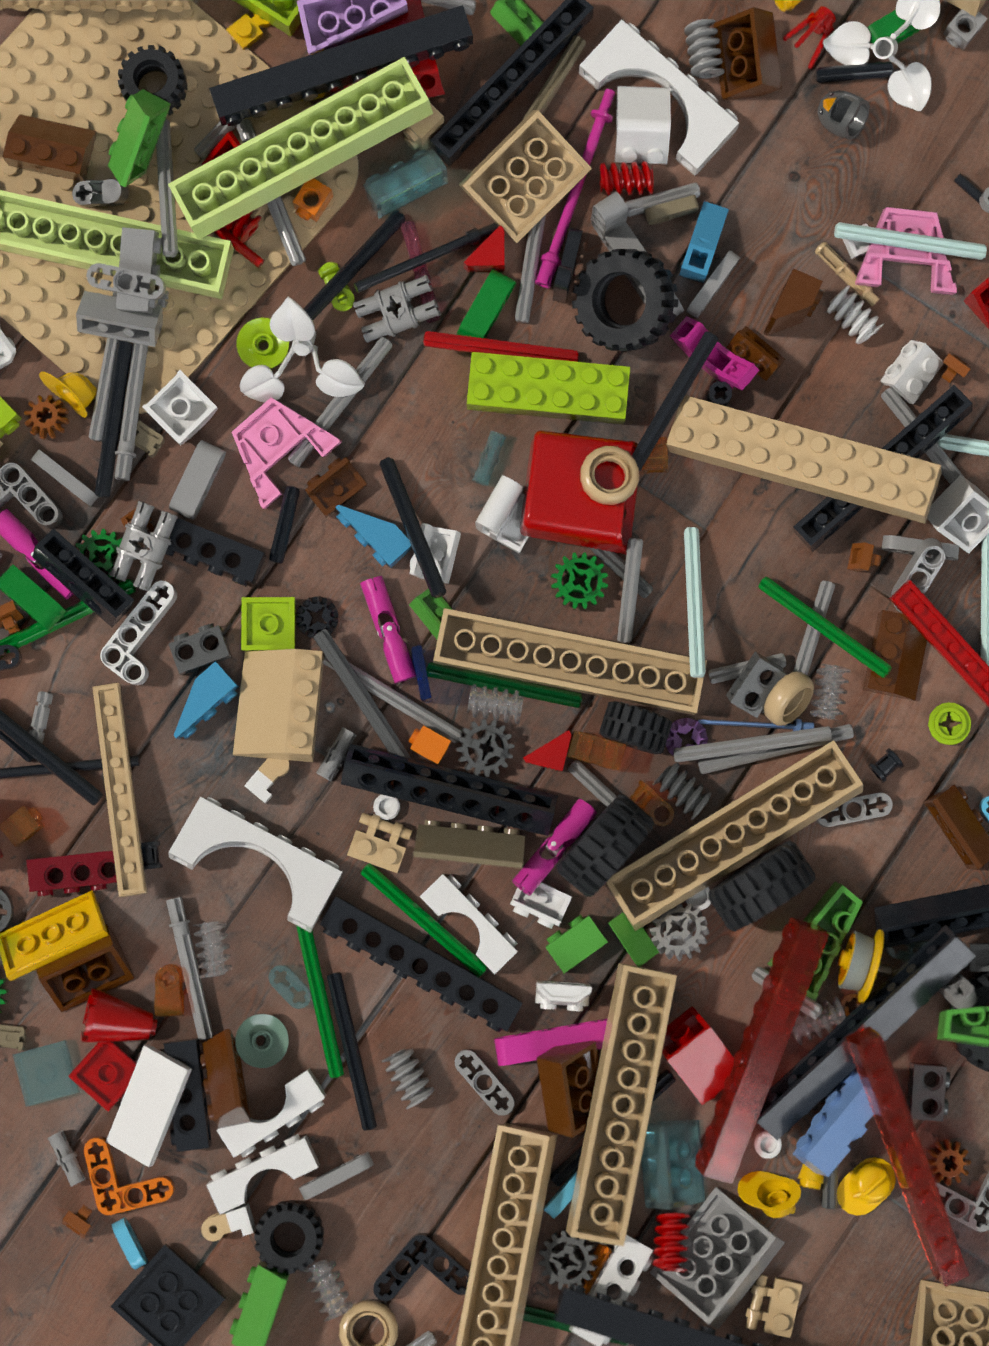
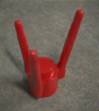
(818, 23)

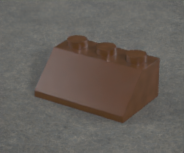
(748, 54)
(49, 147)
(797, 300)
(903, 649)
(960, 825)
(93, 966)
(224, 1081)
(568, 1085)

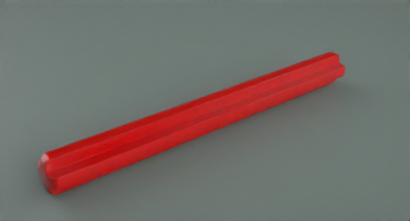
(491, 346)

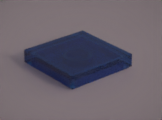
(421, 674)

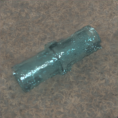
(489, 458)

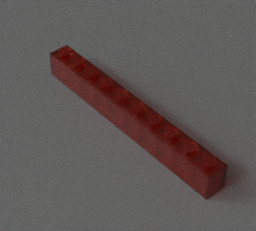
(761, 1050)
(907, 1155)

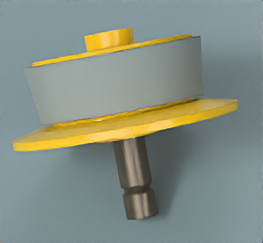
(861, 963)

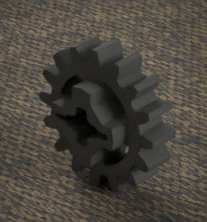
(495, 751)
(564, 1270)

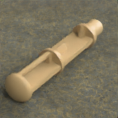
(845, 272)

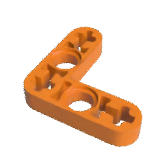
(120, 1193)

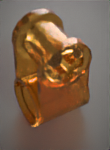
(651, 802)
(169, 997)

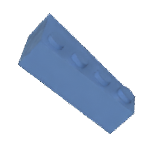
(835, 1126)

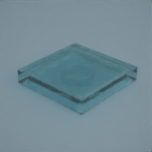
(45, 1073)

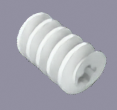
(853, 315)

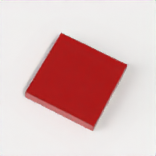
(104, 1074)

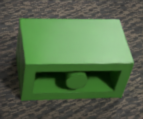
(575, 943)

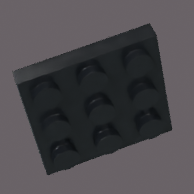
(168, 1300)

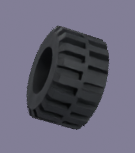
(149, 61)
(635, 727)
(278, 1257)

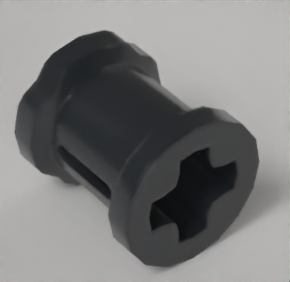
(718, 387)
(886, 765)
(151, 855)

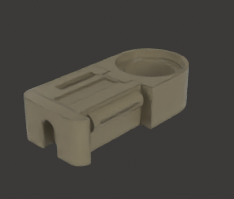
(671, 209)
(147, 439)
(13, 1036)

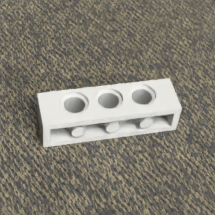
(611, 1274)

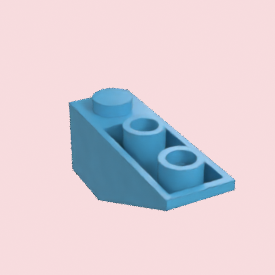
(703, 242)
(383, 537)
(206, 694)

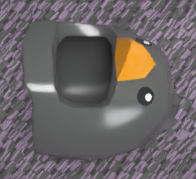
(843, 113)

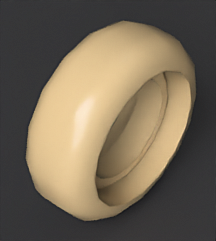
(616, 455)
(789, 698)
(373, 1308)

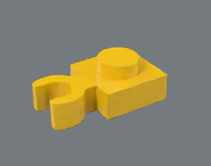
(247, 30)

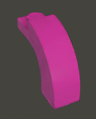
(721, 362)

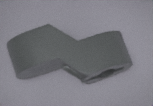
(88, 193)

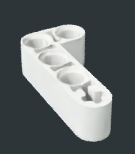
(143, 630)

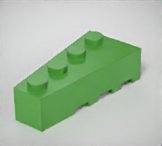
(835, 915)
(965, 1026)

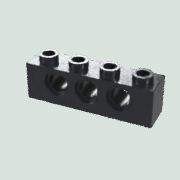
(245, 573)
(82, 577)
(199, 1136)

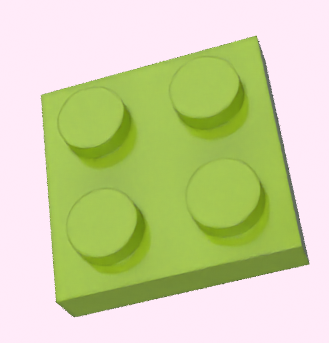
(267, 623)

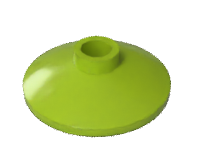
(248, 344)

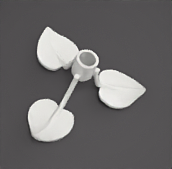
(912, 83)
(293, 323)

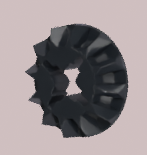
(316, 604)

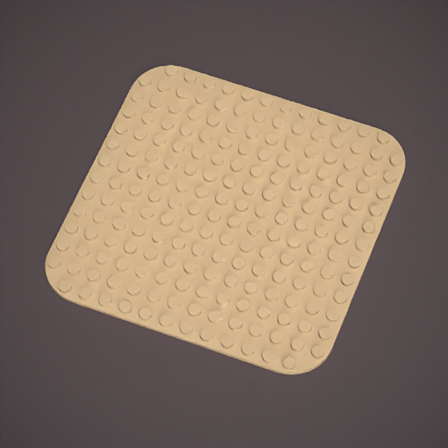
(67, 72)

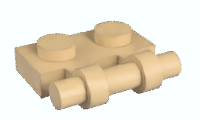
(376, 850)
(781, 1309)

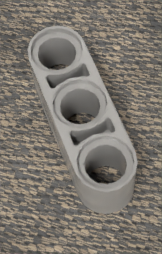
(197, 480)
(921, 563)

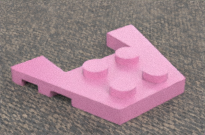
(911, 222)
(271, 435)

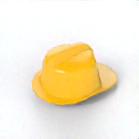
(72, 389)
(866, 1186)
(770, 1193)

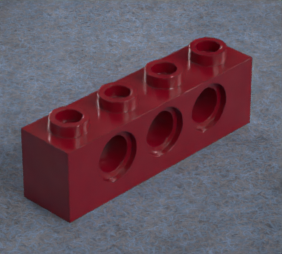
(40, 872)

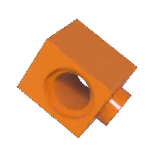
(316, 189)
(429, 744)

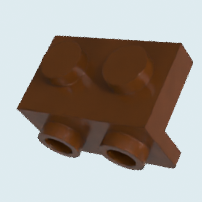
(757, 351)
(335, 486)

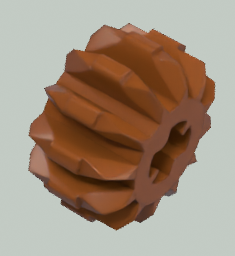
(42, 409)
(956, 1156)

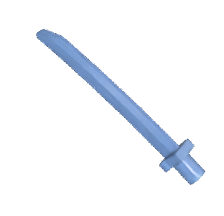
(797, 725)

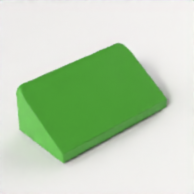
(516, 19)
(430, 610)
(636, 943)

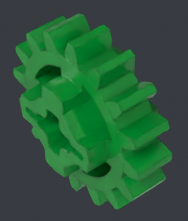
(110, 549)
(589, 574)

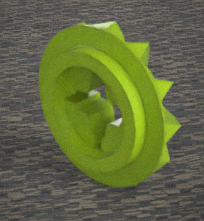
(957, 714)

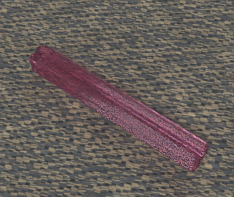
(414, 249)

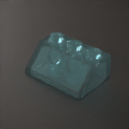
(405, 182)
(670, 1165)

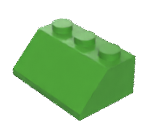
(137, 136)
(259, 1306)

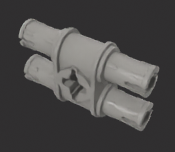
(407, 315)
(131, 550)

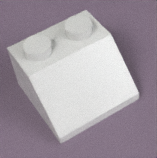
(961, 514)

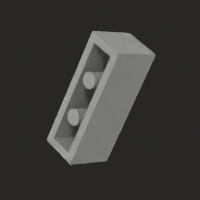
(138, 253)
(99, 317)

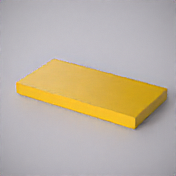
(51, 935)

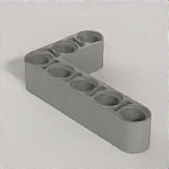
(610, 223)
(19, 490)

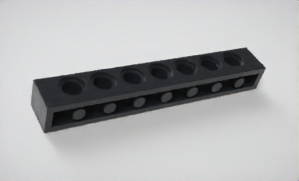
(511, 79)
(911, 441)
(449, 789)
(507, 1004)

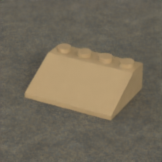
(525, 176)
(279, 704)
(950, 1316)

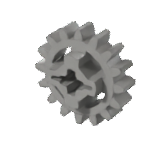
(678, 942)

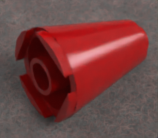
(115, 1020)

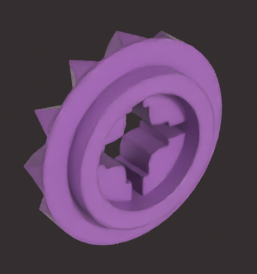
(684, 726)

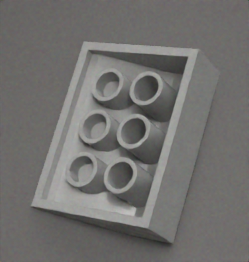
(723, 1258)

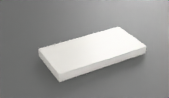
(148, 1105)

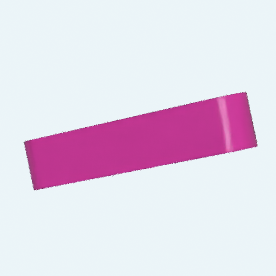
(530, 1045)

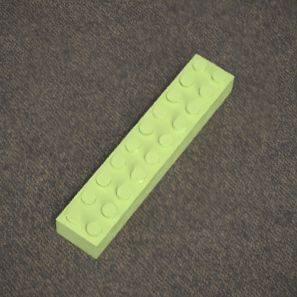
(301, 148)
(91, 237)

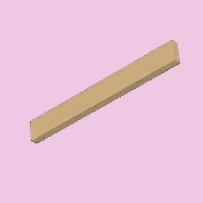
(119, 790)

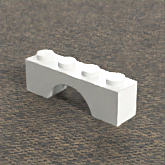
(446, 897)
(301, 1094)
(293, 1158)

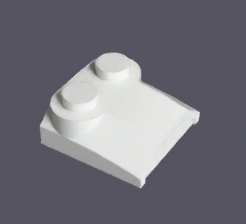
(181, 408)
(562, 993)

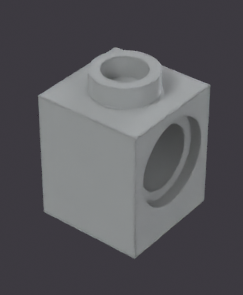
(960, 39)

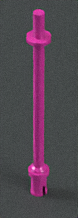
(551, 259)

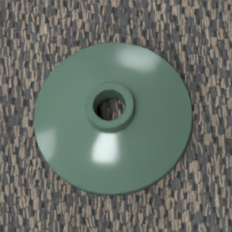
(275, 1041)

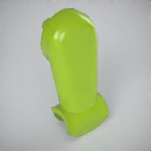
(345, 298)

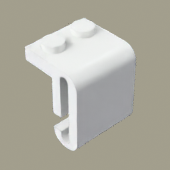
(643, 124)
(502, 515)

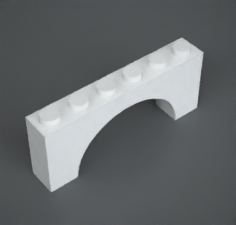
(629, 55)
(215, 828)

